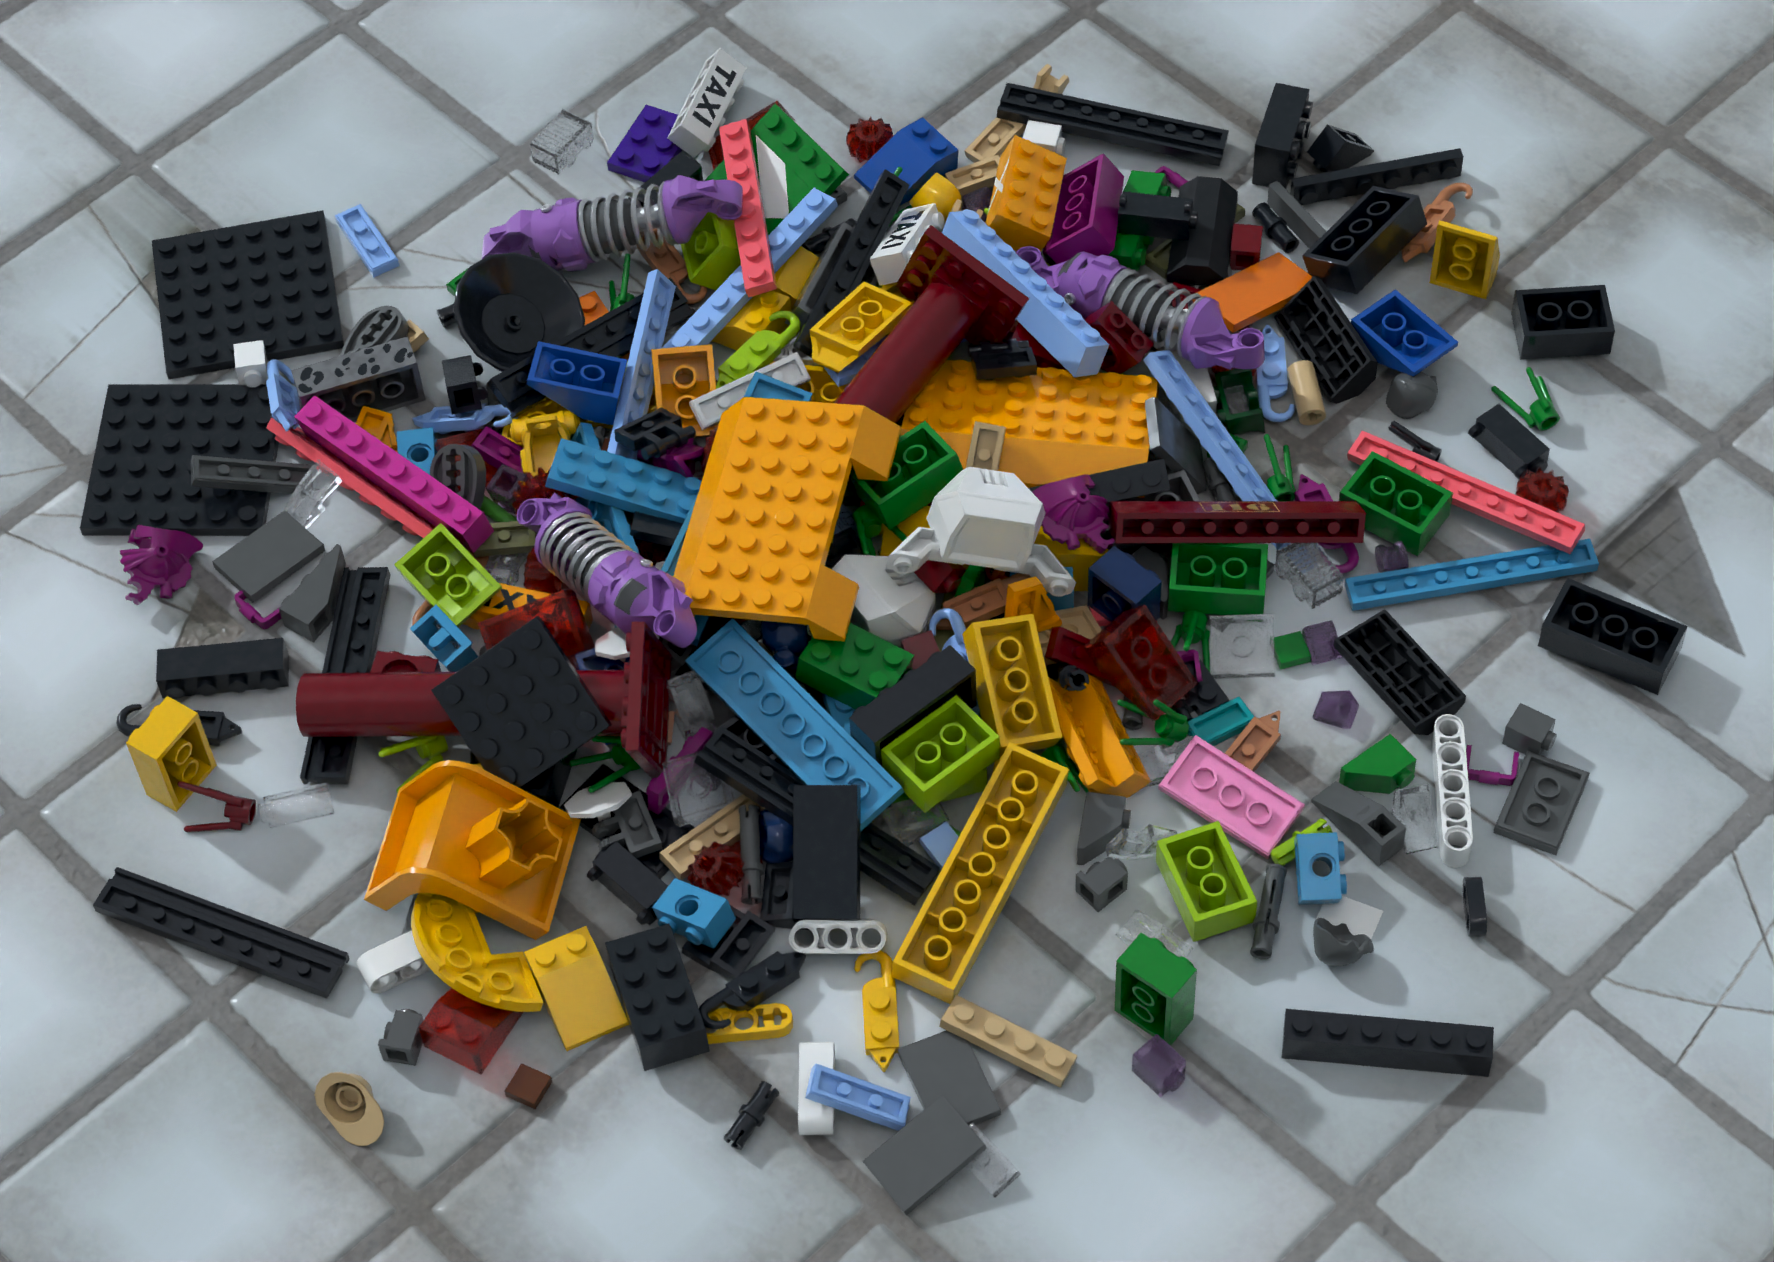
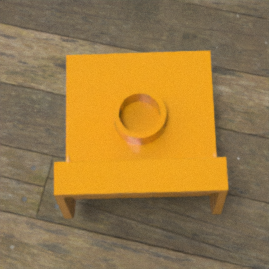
(477, 843)

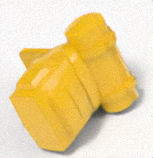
(541, 437)

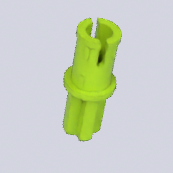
(1286, 851)

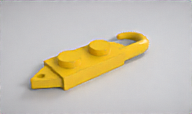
(880, 1011)

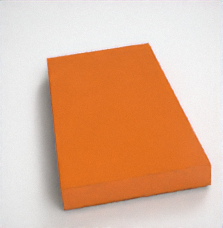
(1257, 290)

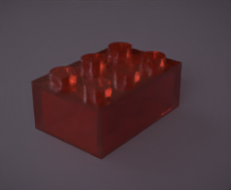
(558, 612)

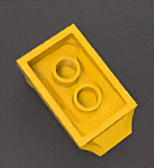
(855, 325)

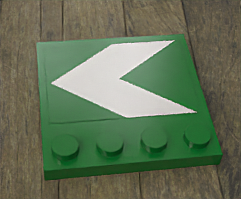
(787, 165)

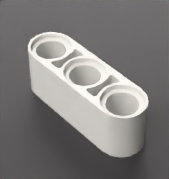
(822, 943)
(391, 963)
(813, 1116)

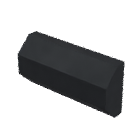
(1207, 253)
(1329, 341)
(1400, 672)

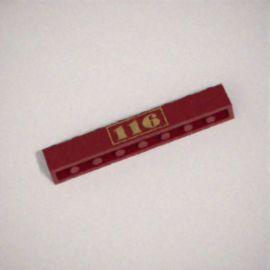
(1236, 522)

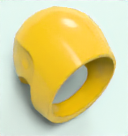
(937, 191)

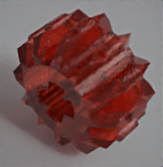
(867, 138)
(1543, 489)
(538, 577)
(716, 869)

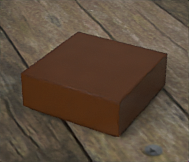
(528, 1086)

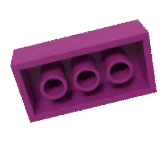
(1087, 211)

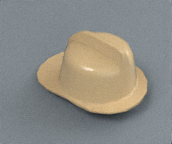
(350, 1107)

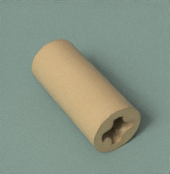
(1306, 392)

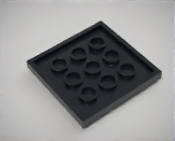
(521, 705)

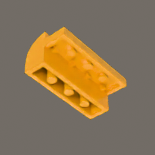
(1093, 740)

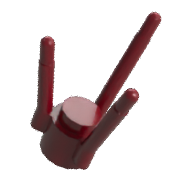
(238, 809)

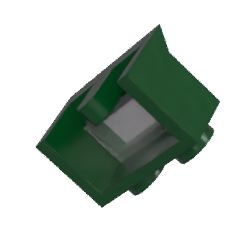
(1238, 401)

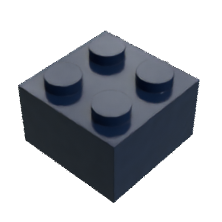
(1122, 584)

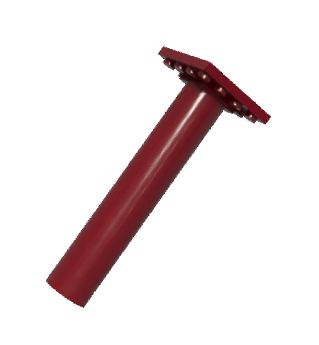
(953, 301)
(405, 705)

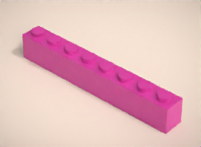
(394, 473)

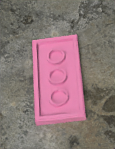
(1231, 794)

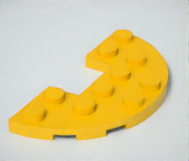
(459, 955)

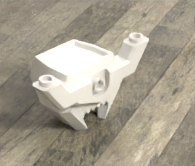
(985, 522)
(887, 602)

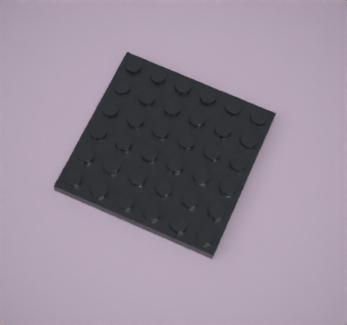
(246, 286)
(147, 452)

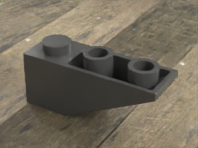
(314, 602)
(1363, 821)

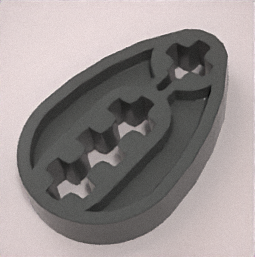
(376, 328)
(472, 471)

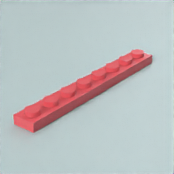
(751, 225)
(352, 480)
(1478, 495)

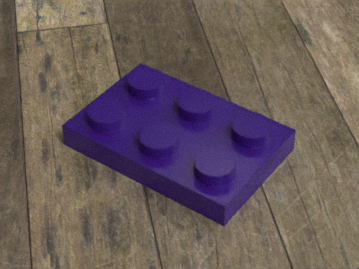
(645, 145)

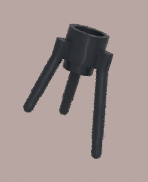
(1420, 446)

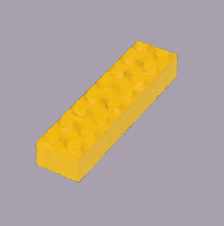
(980, 873)

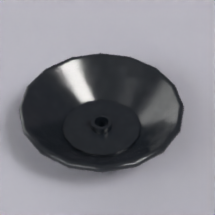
(519, 291)

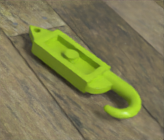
(758, 350)

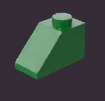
(1380, 768)

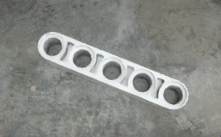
(1452, 803)

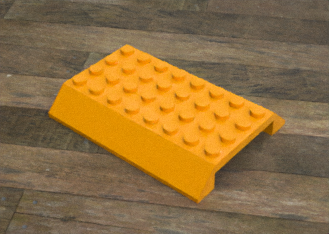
(1052, 420)
(773, 508)

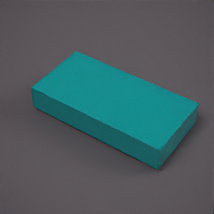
(1221, 722)

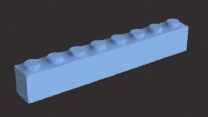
(1046, 314)

